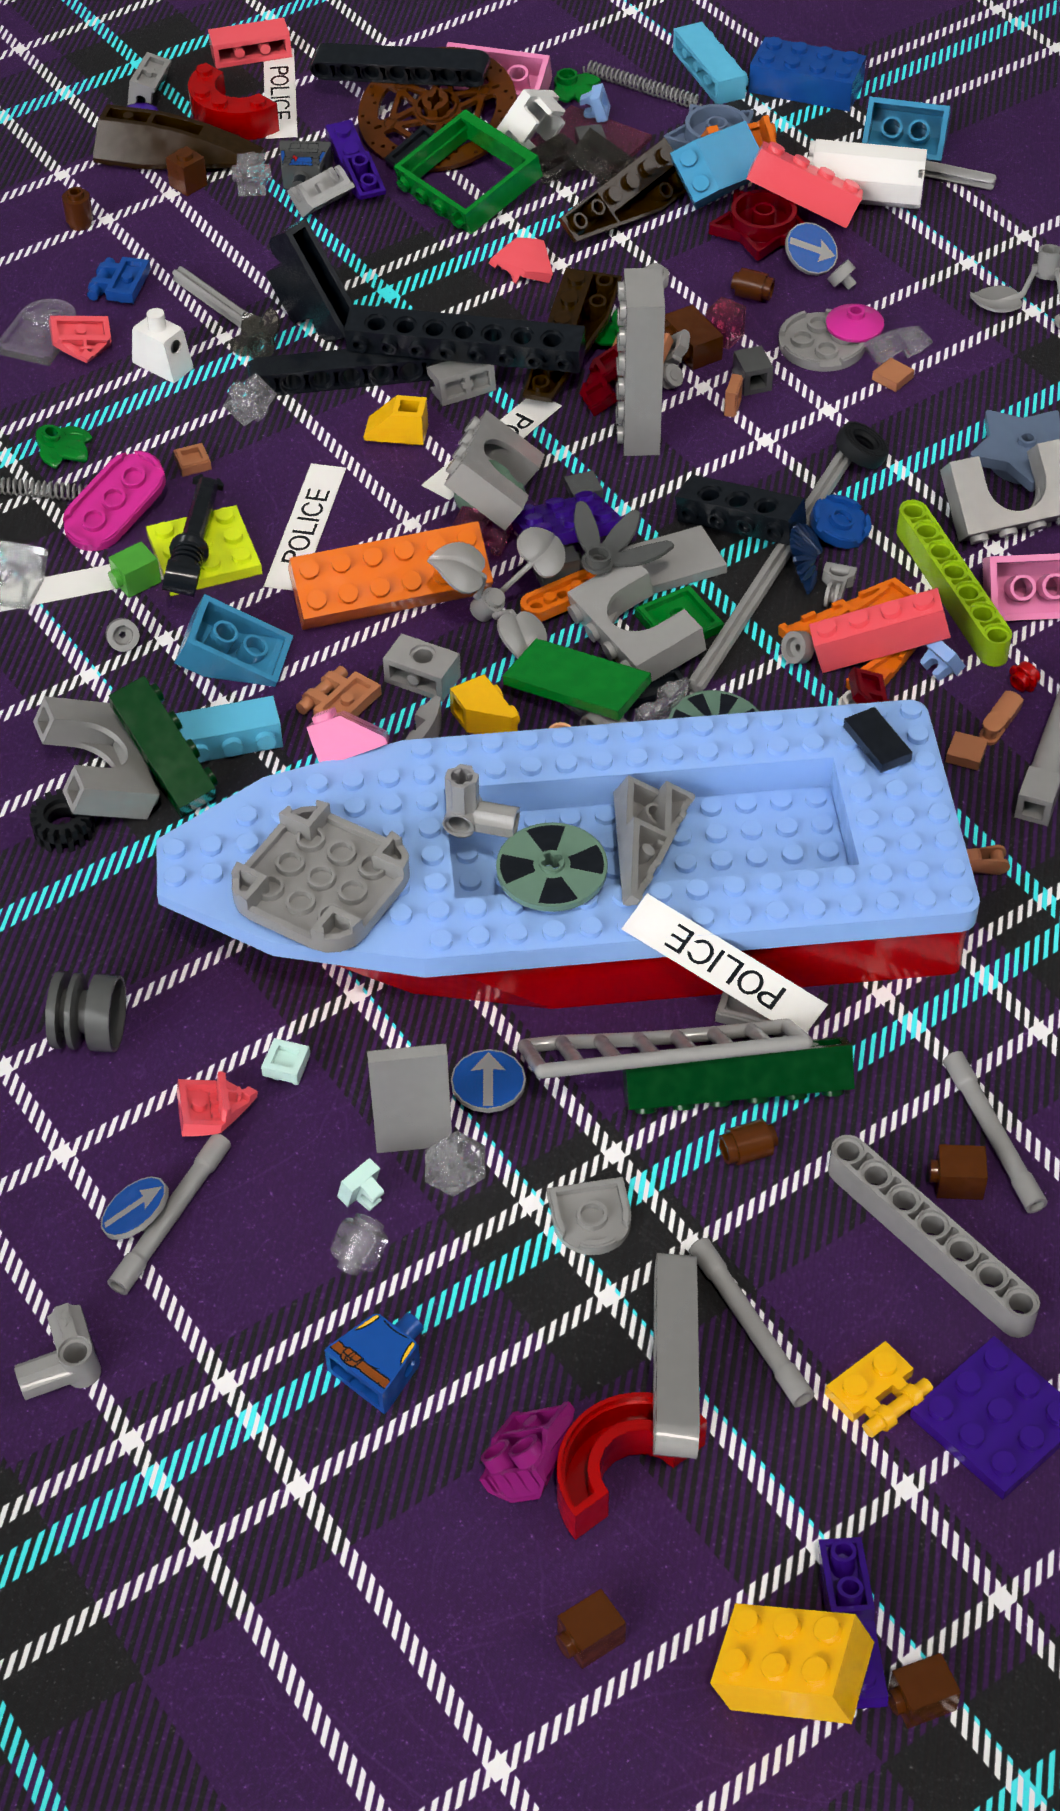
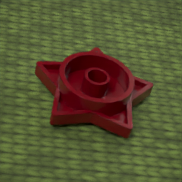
(757, 221)

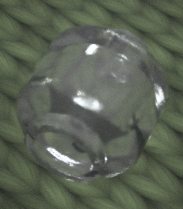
(359, 1244)

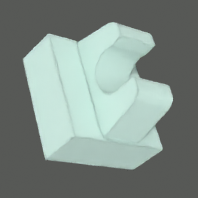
(285, 1061)
(362, 1186)

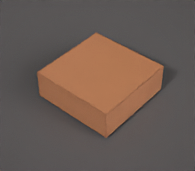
(893, 374)
(733, 395)
(192, 459)
(966, 750)

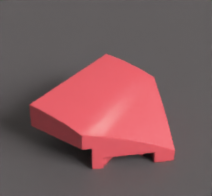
(524, 258)
(80, 335)
(211, 1105)

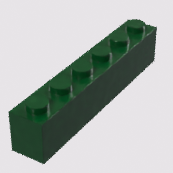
(792, 1074)

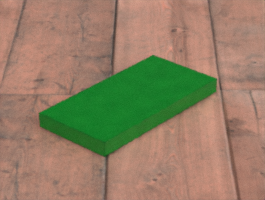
(577, 679)

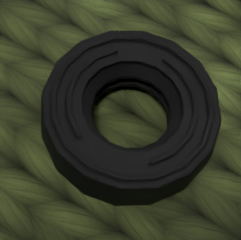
(862, 445)

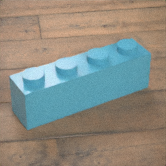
(709, 63)
(233, 728)

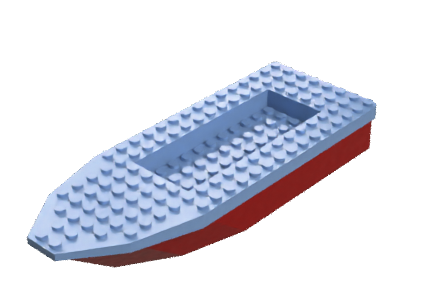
(781, 854)

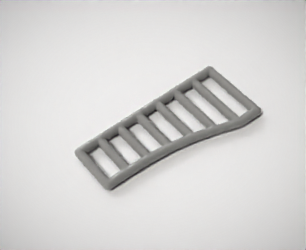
(650, 1056)

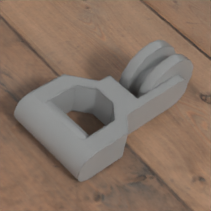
(671, 372)
(837, 579)

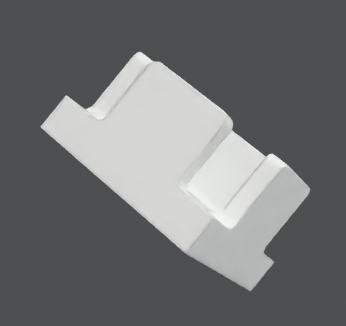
(533, 113)

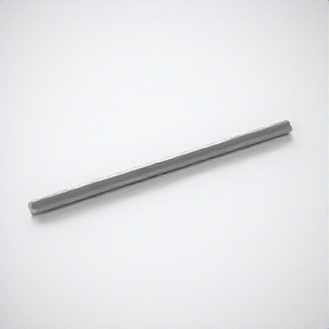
(761, 583)

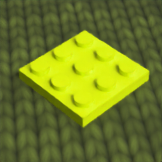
(229, 545)

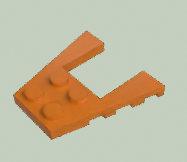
(877, 594)

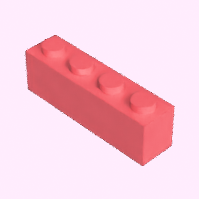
(805, 184)
(879, 630)

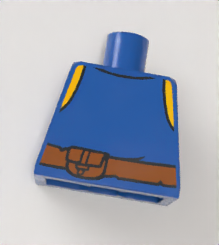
(377, 1358)

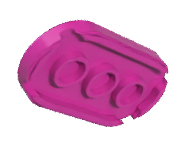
(114, 501)

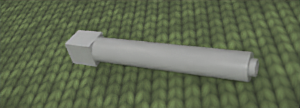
(1042, 780)

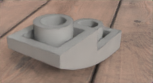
(427, 720)

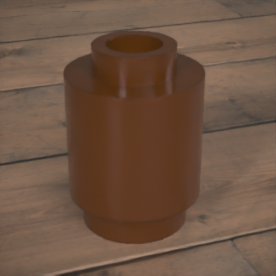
(77, 208)
(753, 285)
(748, 1142)

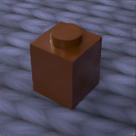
(186, 171)
(959, 1172)
(590, 1629)
(923, 1691)

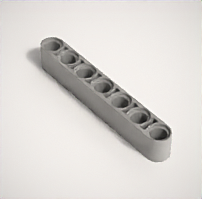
(939, 1249)
(676, 1357)

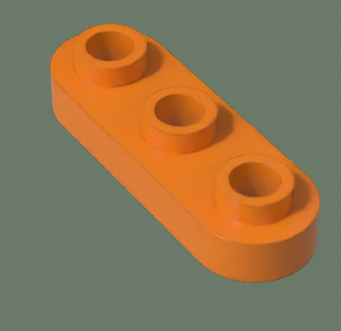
(553, 597)

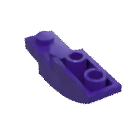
(354, 160)
(849, 1591)

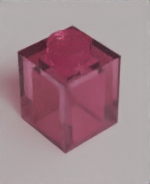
(728, 319)

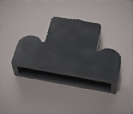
(308, 281)

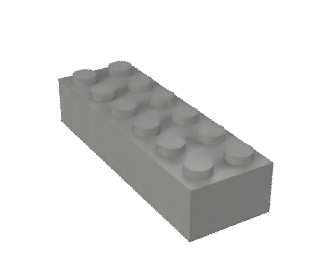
(641, 361)

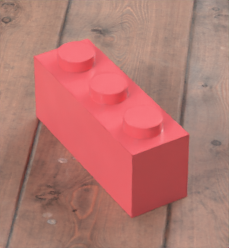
(250, 43)

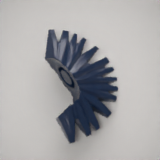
(804, 550)

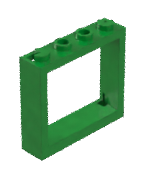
(446, 140)

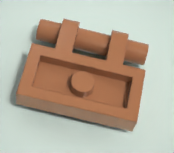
(346, 694)

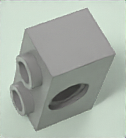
(421, 667)

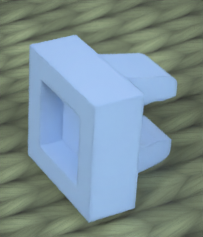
(598, 101)
(945, 657)

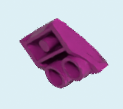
(525, 1453)

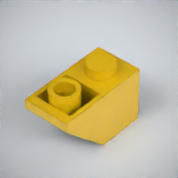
(399, 421)
(482, 708)

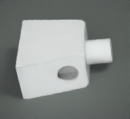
(161, 347)

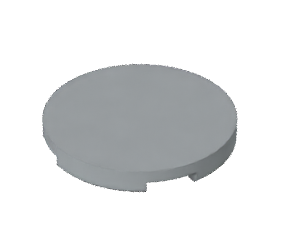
(812, 347)

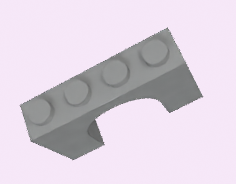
(479, 481)
(980, 516)
(653, 650)
(116, 791)

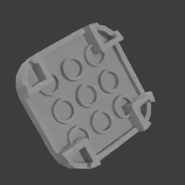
(321, 879)

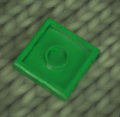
(686, 598)

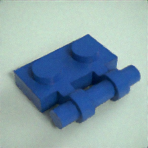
(119, 280)

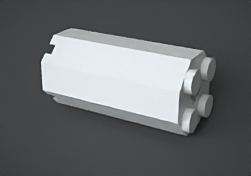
(885, 173)

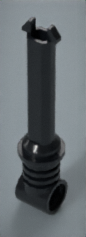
(189, 548)

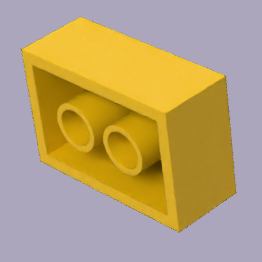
(793, 1663)

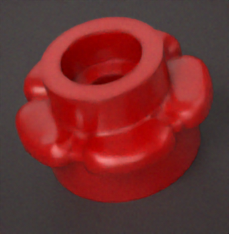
(1024, 676)

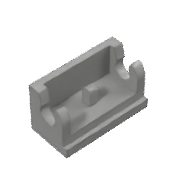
(147, 77)
(320, 190)
(460, 380)

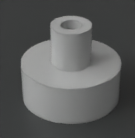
(842, 275)
(127, 640)
(797, 647)

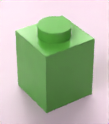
(134, 569)

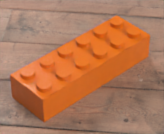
(377, 576)

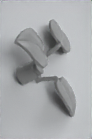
(1006, 299)
(462, 569)

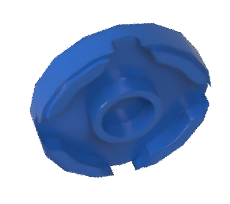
(840, 521)

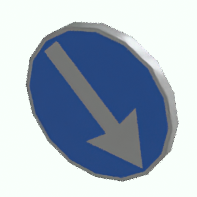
(811, 248)
(488, 1081)
(134, 1208)

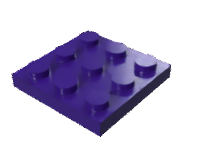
(558, 516)
(994, 1417)

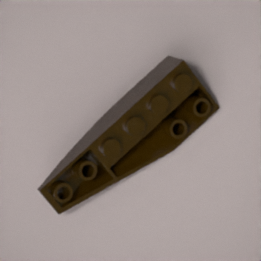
(146, 136)
(629, 195)
(582, 300)

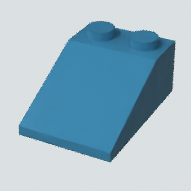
(716, 163)
(232, 645)

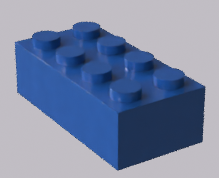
(807, 73)

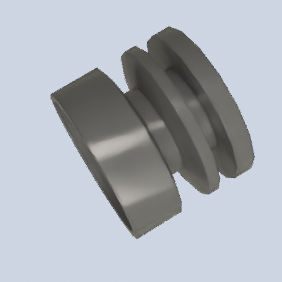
(83, 1010)

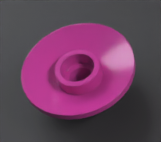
(854, 323)

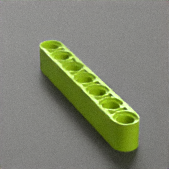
(956, 584)

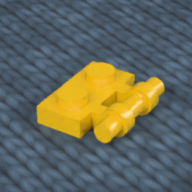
(870, 1381)

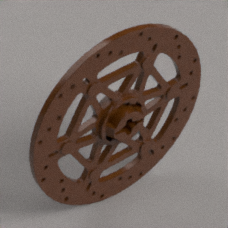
(436, 110)

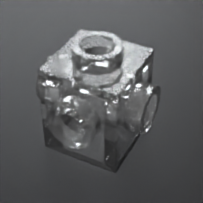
(251, 174)
(249, 399)
(455, 1163)

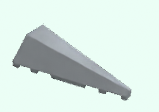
(645, 830)

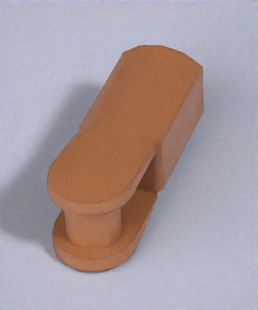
(1001, 716)
(988, 860)

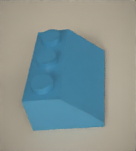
(907, 125)

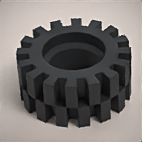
(59, 835)

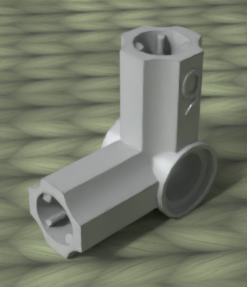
(469, 813)
(61, 1366)

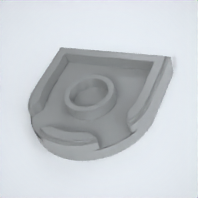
(591, 1215)

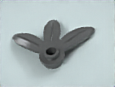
(604, 556)

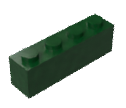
(163, 746)

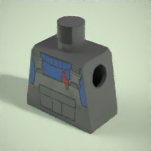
(303, 160)

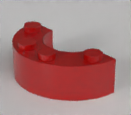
(245, 116)
(592, 1444)

